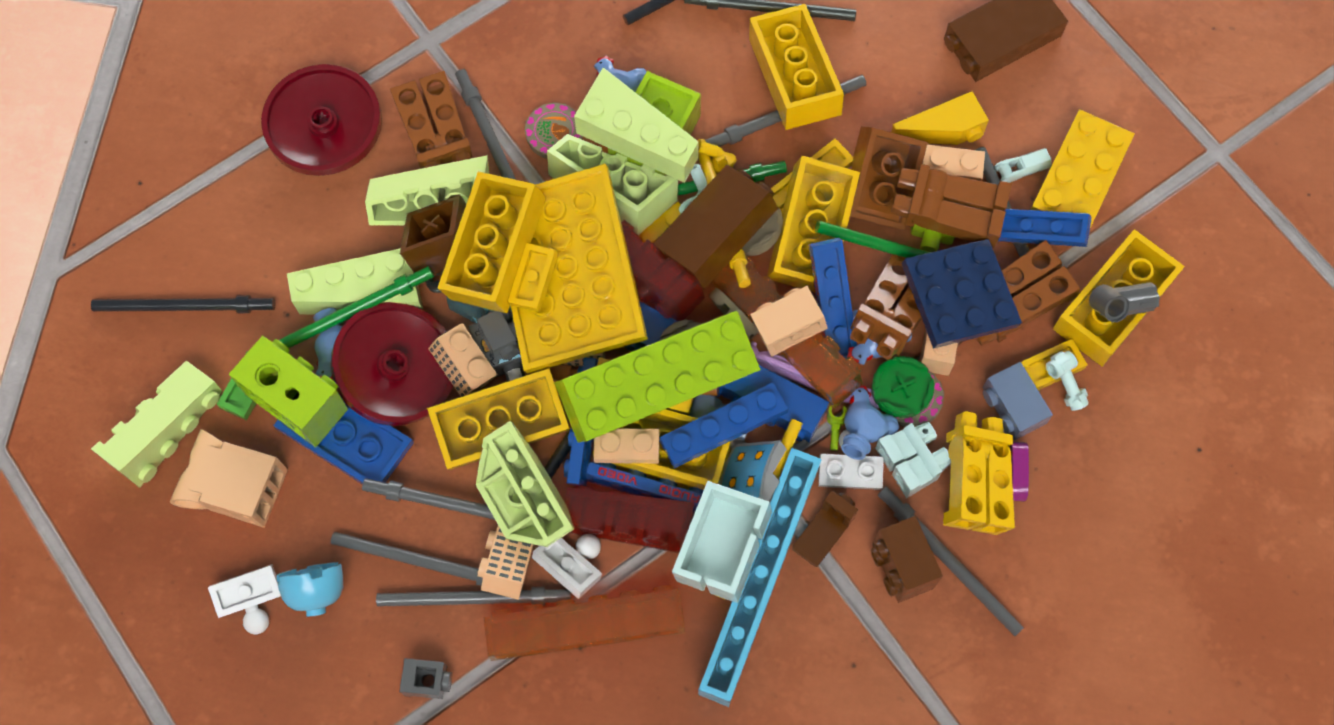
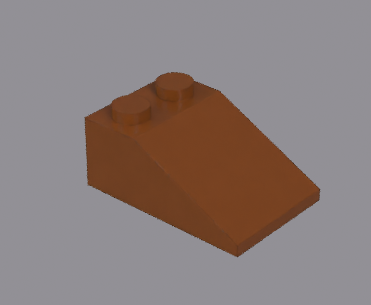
(880, 159)

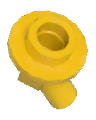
(719, 157)

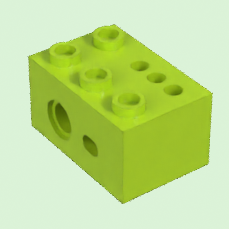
(672, 100)
(289, 390)

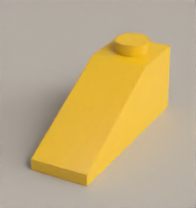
(947, 123)

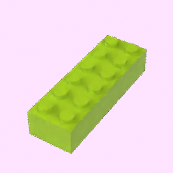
(657, 376)

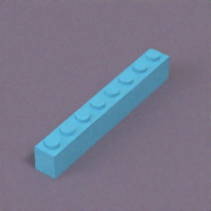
(746, 615)

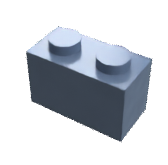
(1016, 401)

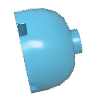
(311, 587)

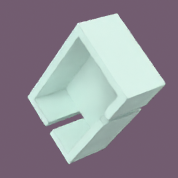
(722, 541)

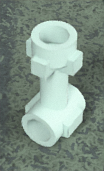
(1061, 366)

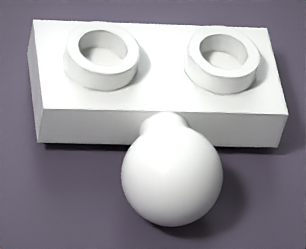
(845, 472)
(570, 564)
(245, 593)

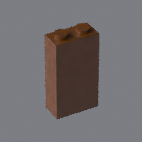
(1002, 33)
(717, 224)

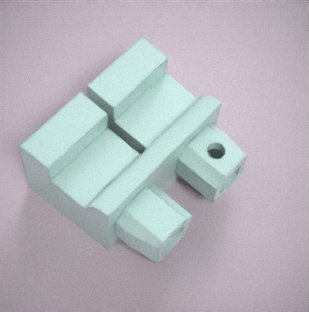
(911, 459)

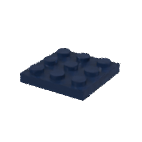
(961, 293)

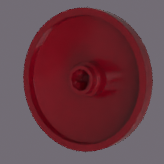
(321, 119)
(387, 366)

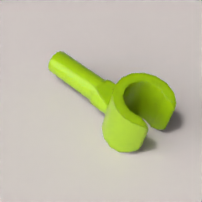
(836, 423)

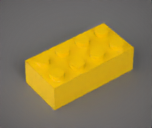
(796, 66)
(1084, 166)
(814, 194)
(491, 241)
(1131, 264)
(526, 401)
(691, 474)

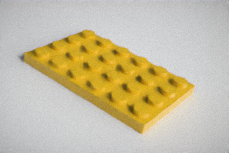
(592, 287)

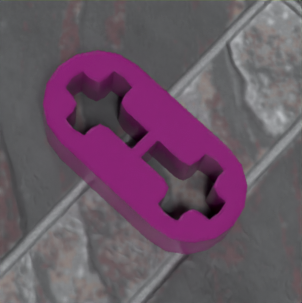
(1020, 470)

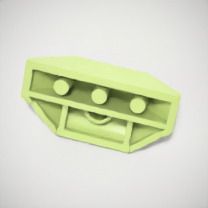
(520, 490)

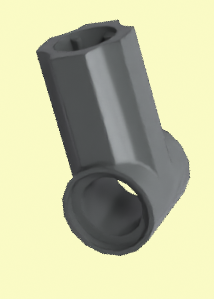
(1122, 301)

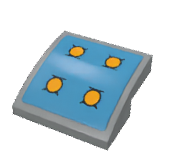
(752, 468)

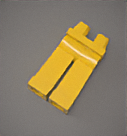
(980, 476)

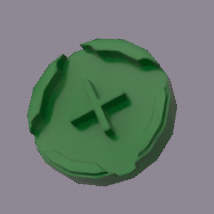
(902, 387)

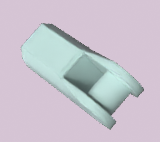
(1025, 164)

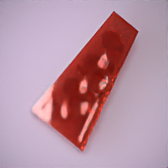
(661, 281)
(629, 518)

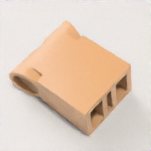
(229, 480)

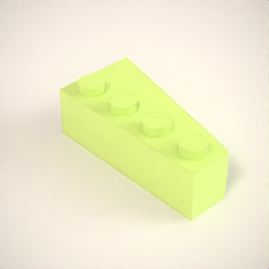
(633, 127)
(638, 190)
(398, 194)
(349, 281)
(159, 424)

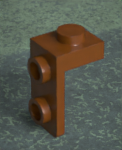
(826, 528)

